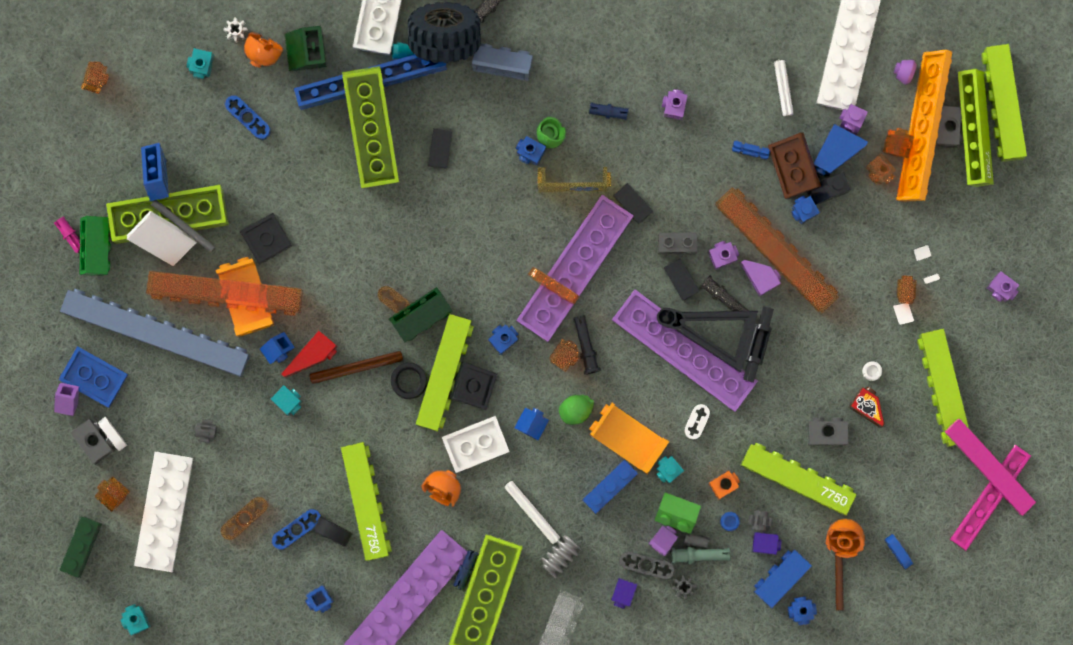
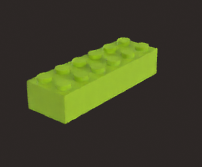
(370, 127)
(197, 207)
(486, 592)

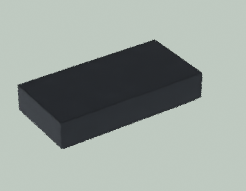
(440, 148)
(633, 203)
(681, 279)

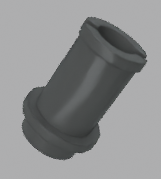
(695, 540)

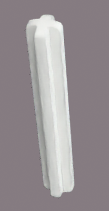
(532, 512)

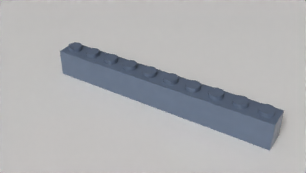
(155, 333)

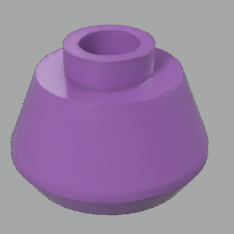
(905, 71)

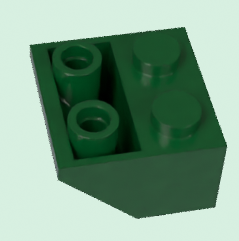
(305, 49)

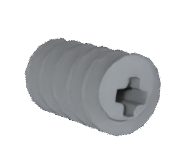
(560, 556)

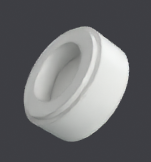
(872, 371)

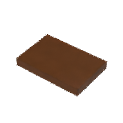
(794, 165)

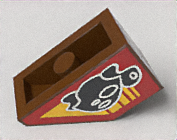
(868, 406)

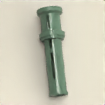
(689, 555)

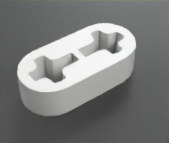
(701, 424)
(112, 433)

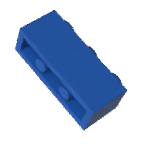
(154, 172)
(609, 486)
(781, 578)

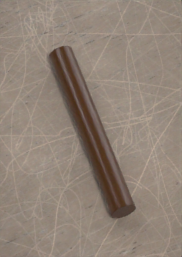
(839, 582)

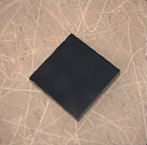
(266, 238)
(473, 386)

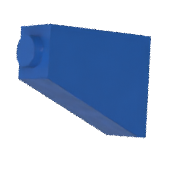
(837, 150)

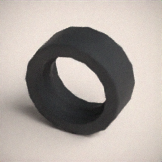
(408, 366)
(332, 531)

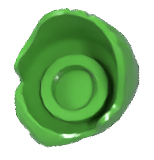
(550, 132)
(576, 409)

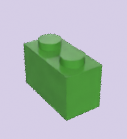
(677, 513)

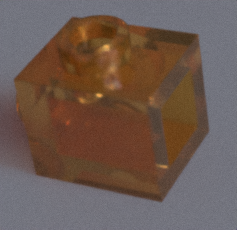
(94, 77)
(898, 143)
(881, 170)
(565, 355)
(111, 493)

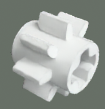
(235, 35)

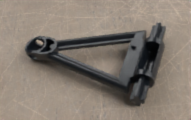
(751, 343)

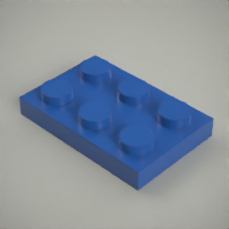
(93, 376)

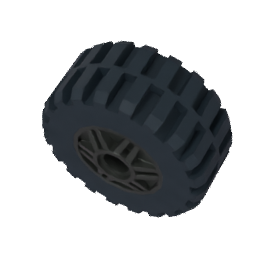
(444, 32)

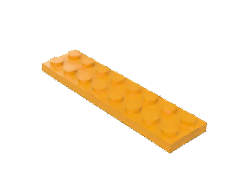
(925, 125)

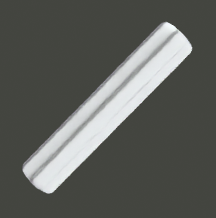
(783, 87)

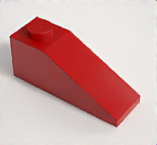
(314, 353)

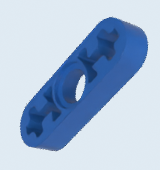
(254, 130)
(281, 533)

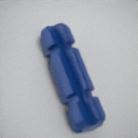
(751, 150)

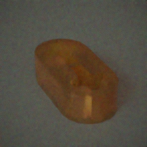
(397, 297)

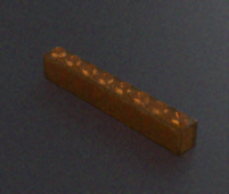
(776, 250)
(225, 292)

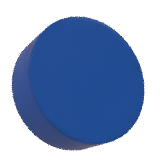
(730, 521)

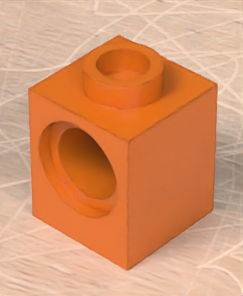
(718, 490)

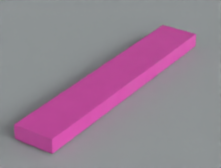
(990, 467)
(987, 501)

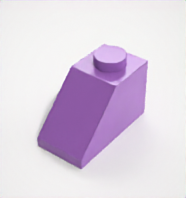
(761, 276)
(663, 540)

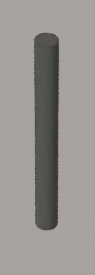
(182, 225)

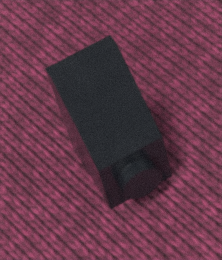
(830, 189)

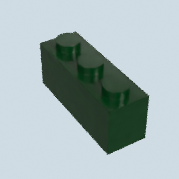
(421, 315)
(80, 547)

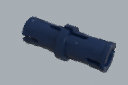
(608, 111)
(466, 569)

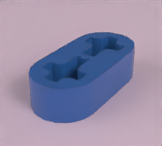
(898, 551)

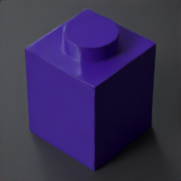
(766, 543)
(623, 593)

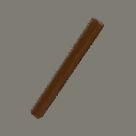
(356, 367)

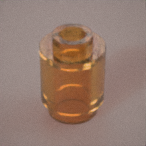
(906, 289)

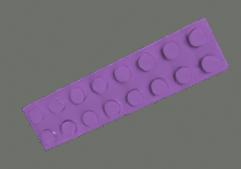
(576, 266)
(716, 377)
(411, 593)

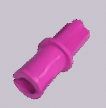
(68, 233)

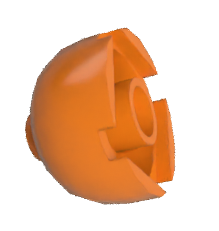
(261, 50)
(443, 486)
(845, 538)

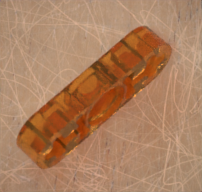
(553, 285)
(236, 531)

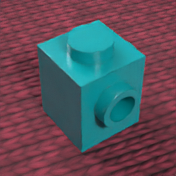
(200, 63)
(287, 400)
(668, 469)
(134, 619)

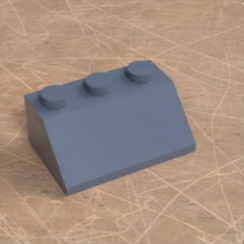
(502, 62)

